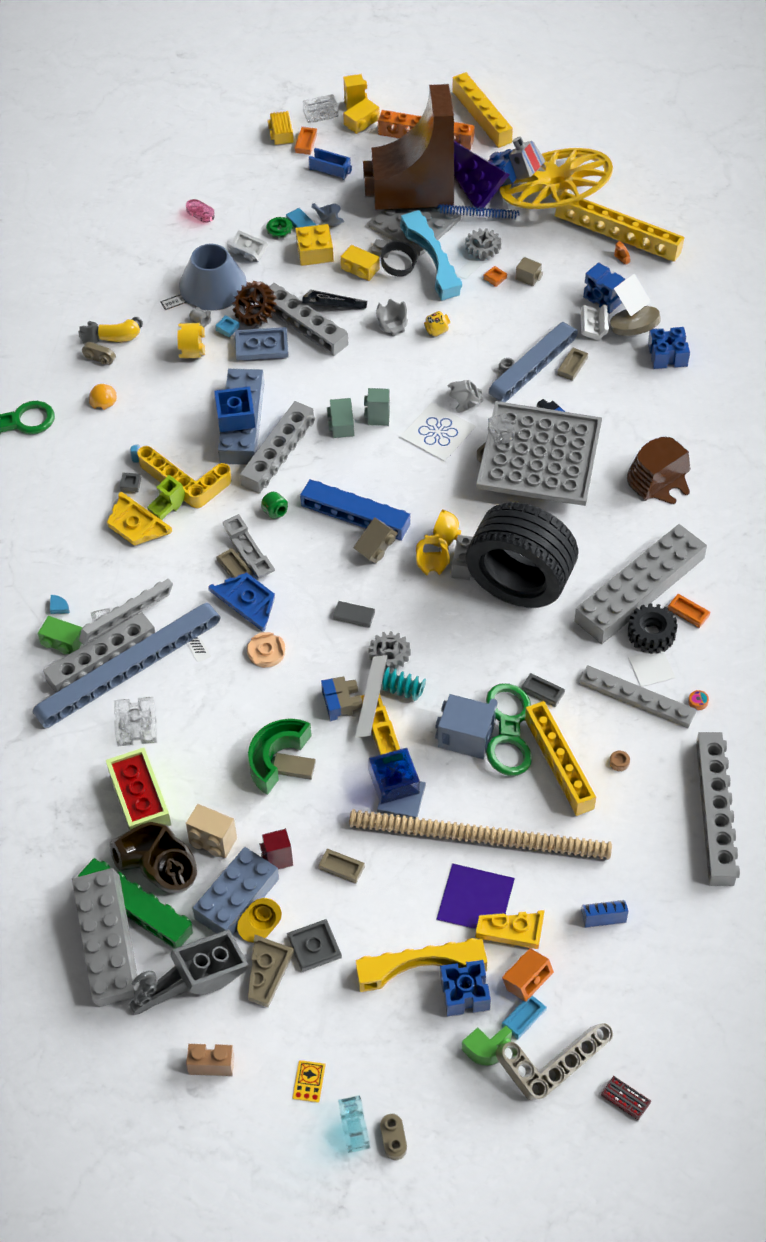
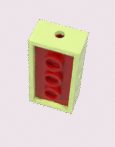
(137, 789)

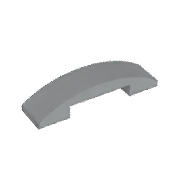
(247, 547)

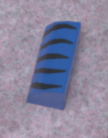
(604, 913)

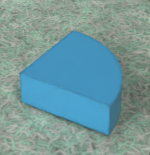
(134, 455)
(58, 605)

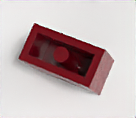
(277, 848)

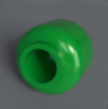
(274, 505)

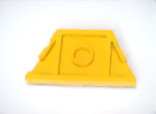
(135, 522)

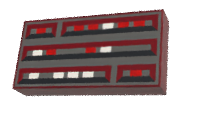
(626, 1098)

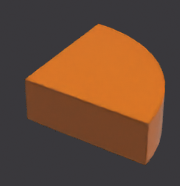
(622, 253)

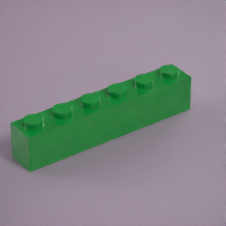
(148, 911)

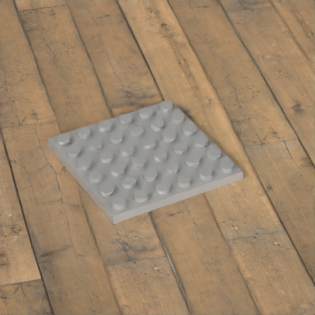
(546, 458)

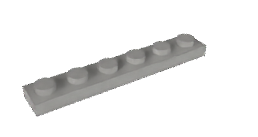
(123, 613)
(637, 696)

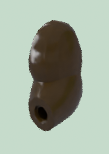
(158, 854)

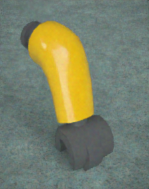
(116, 332)

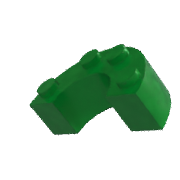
(267, 742)

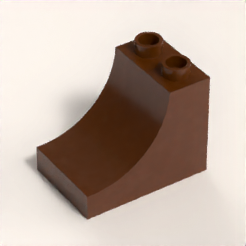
(419, 165)

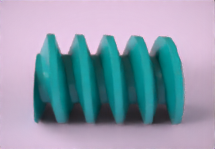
(403, 685)

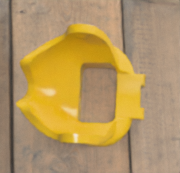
(432, 560)

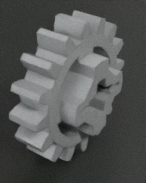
(483, 243)
(390, 646)

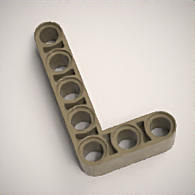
(558, 1064)

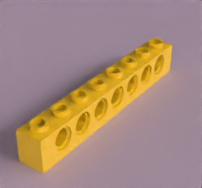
(621, 227)

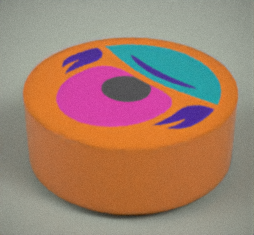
(698, 700)

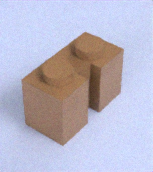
(210, 1062)

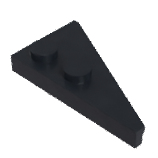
(332, 300)

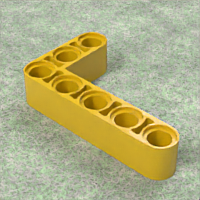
(196, 492)

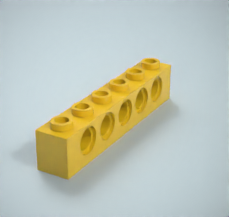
(560, 758)

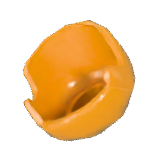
(102, 396)

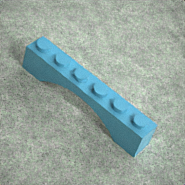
(417, 230)

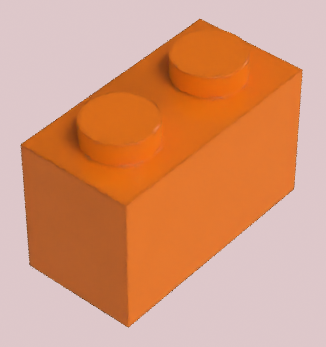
(527, 974)

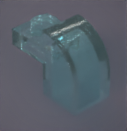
(353, 1124)

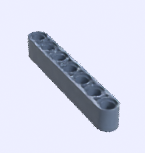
(533, 362)

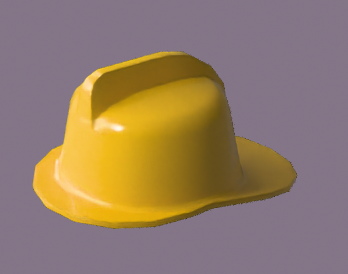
(259, 919)

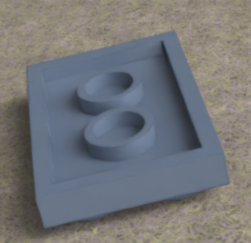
(261, 343)

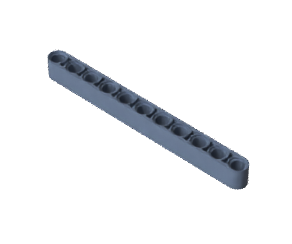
(126, 665)

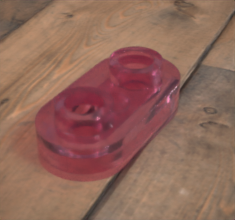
(200, 210)

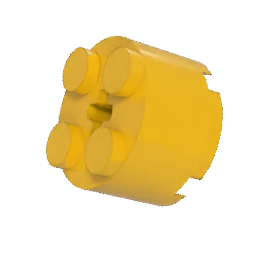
(190, 340)

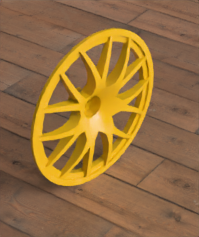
(560, 179)

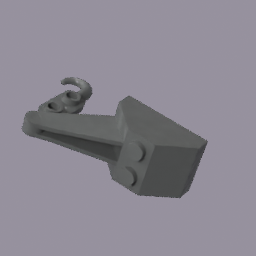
(201, 965)

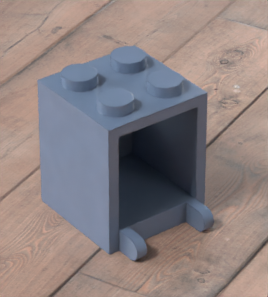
(466, 725)

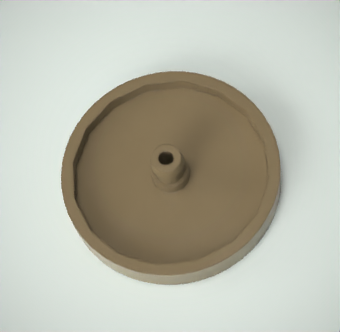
(639, 323)

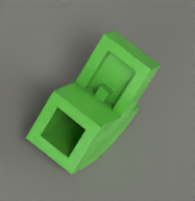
(482, 1049)

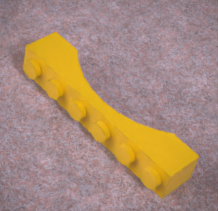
(378, 970)

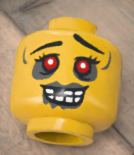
(437, 323)

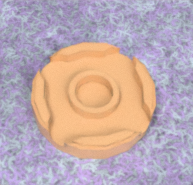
(266, 649)

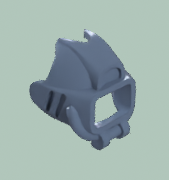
(329, 214)

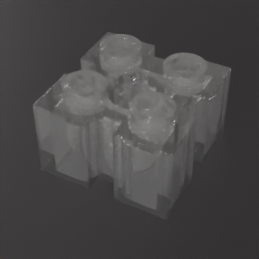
(135, 721)

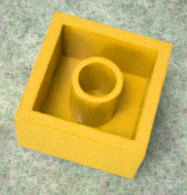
(314, 244)

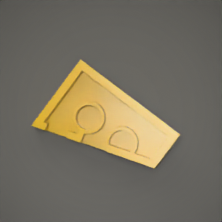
(512, 929)

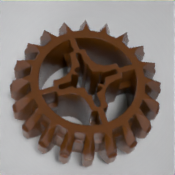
(254, 293)

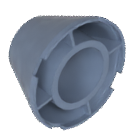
(211, 278)

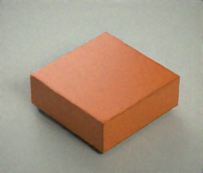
(495, 276)

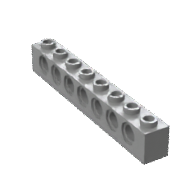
(718, 873)

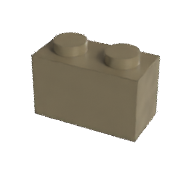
(375, 540)

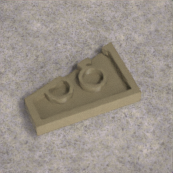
(268, 967)

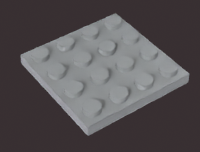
(388, 223)

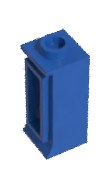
(330, 163)

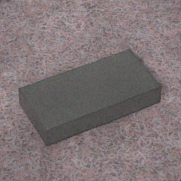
(354, 614)
(543, 689)

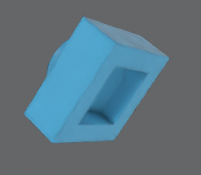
(227, 326)

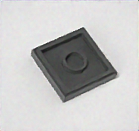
(314, 945)

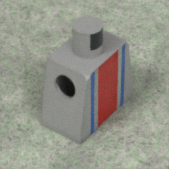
(525, 158)

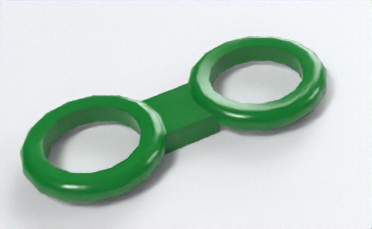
(11, 420)
(509, 731)

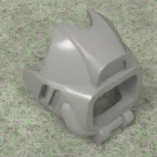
(392, 312)
(463, 394)

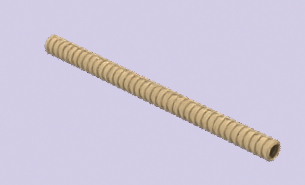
(480, 834)

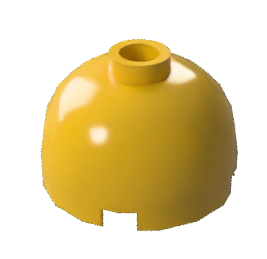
(447, 527)

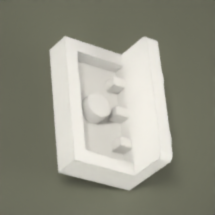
(248, 246)
(594, 322)

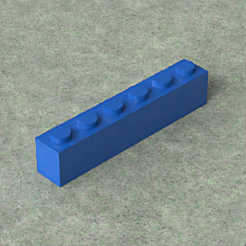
(352, 507)

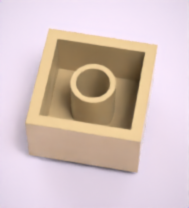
(211, 831)

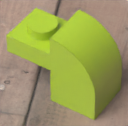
(170, 497)

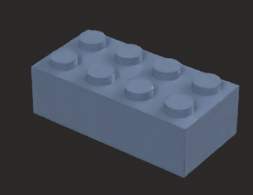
(238, 886)

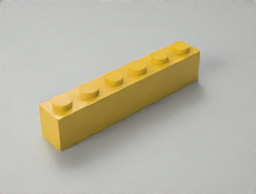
(482, 110)

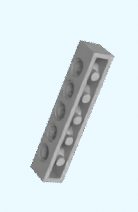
(308, 321)
(277, 447)
(92, 652)

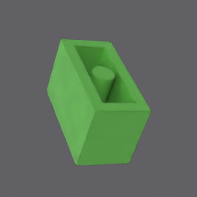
(60, 635)

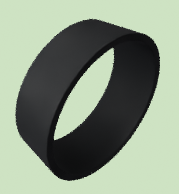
(398, 246)

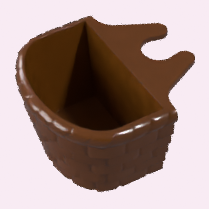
(659, 468)

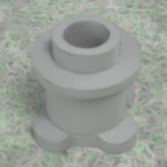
(198, 316)

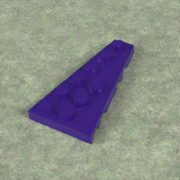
(477, 176)

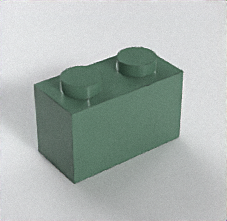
(377, 406)
(341, 418)

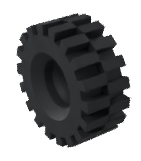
(652, 617)

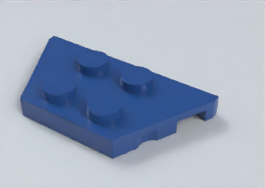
(247, 598)

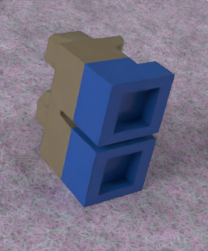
(337, 697)

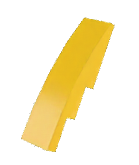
(383, 730)

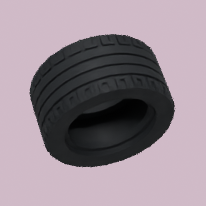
(522, 555)

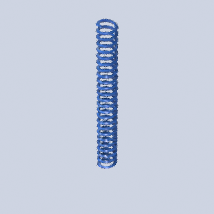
(470, 209)

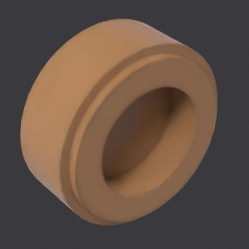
(619, 760)

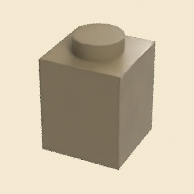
(529, 271)

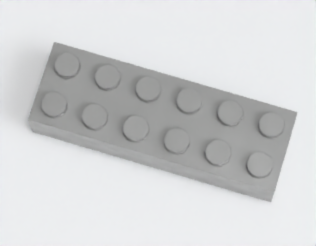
(105, 937)

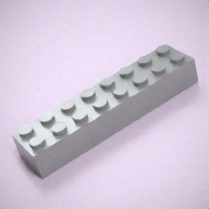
(640, 583)

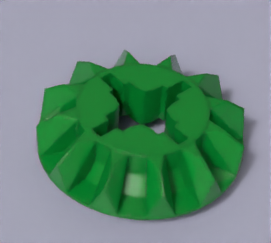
(273, 224)

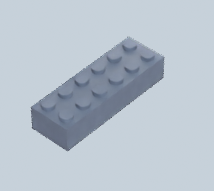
(241, 445)

